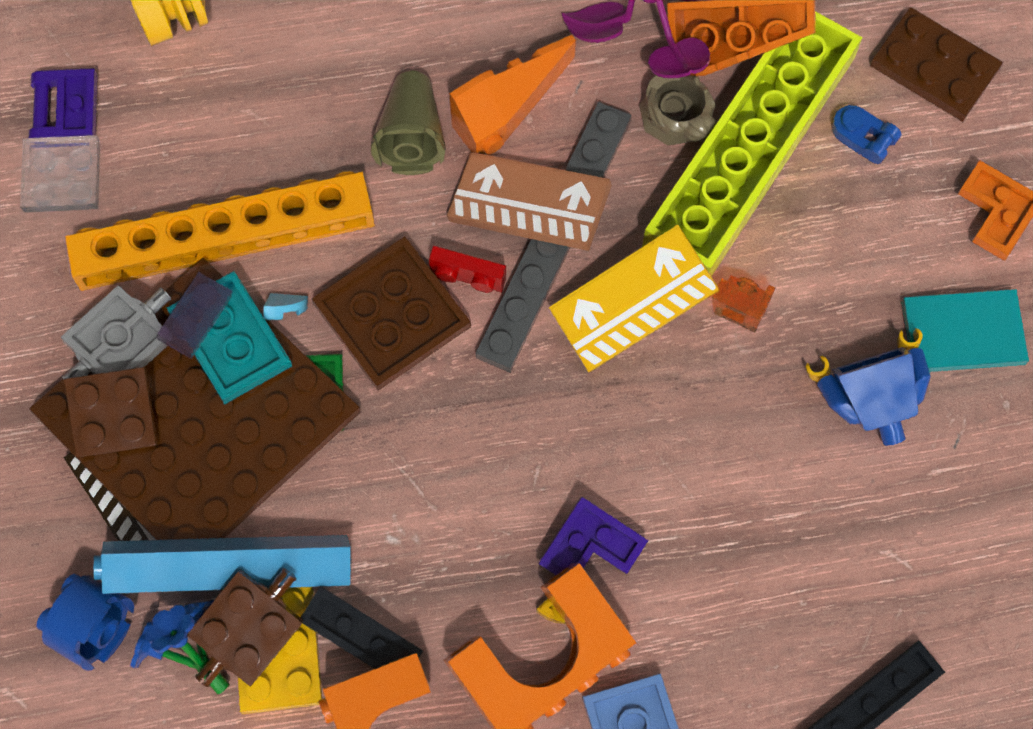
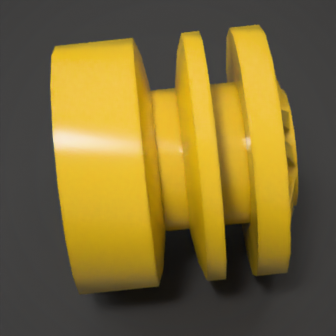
(157, 14)

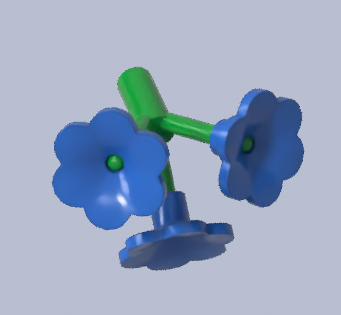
(171, 630)

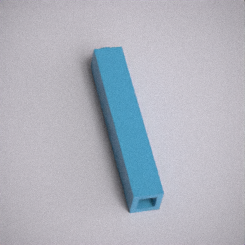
(215, 561)

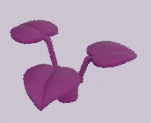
(605, 20)

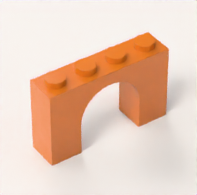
(596, 641)
(365, 697)

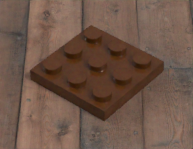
(391, 313)

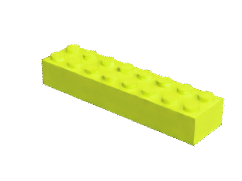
(754, 140)

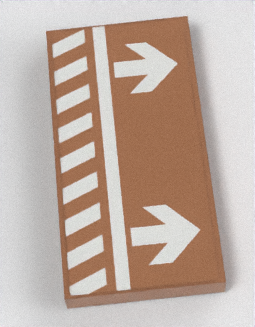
(529, 200)

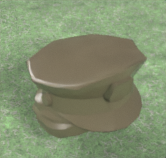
(677, 110)

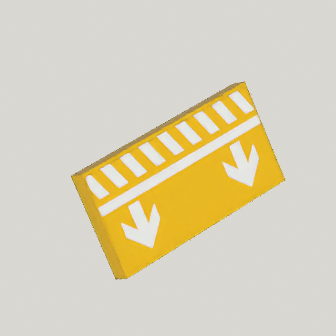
(634, 298)

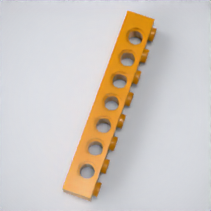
(239, 239)

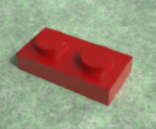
(480, 273)

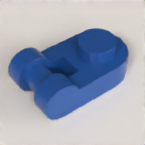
(853, 125)

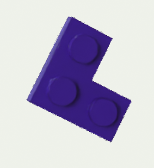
(589, 532)

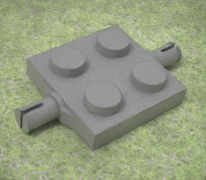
(116, 334)

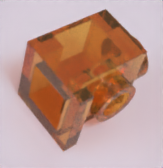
(742, 301)

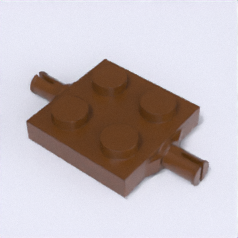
(245, 627)

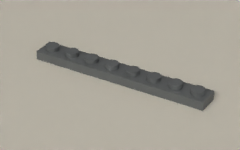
(543, 259)

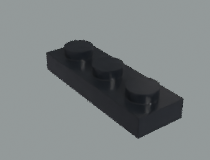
(355, 631)

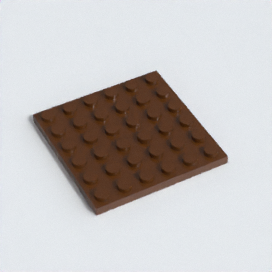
(211, 457)

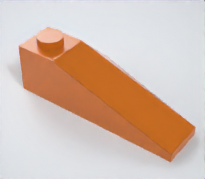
(741, 27)
(494, 105)

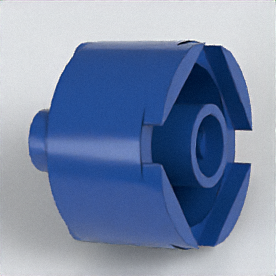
(85, 622)

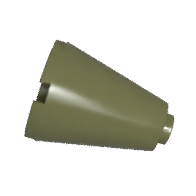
(409, 127)

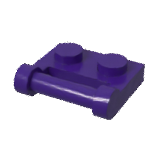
(74, 106)

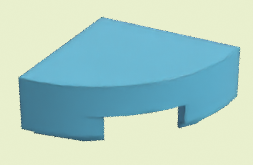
(281, 303)

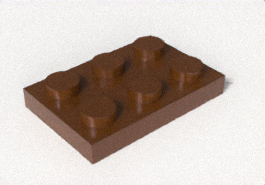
(936, 64)

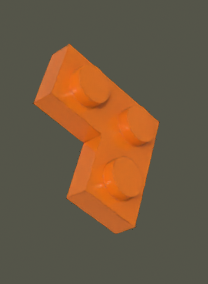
(1008, 205)

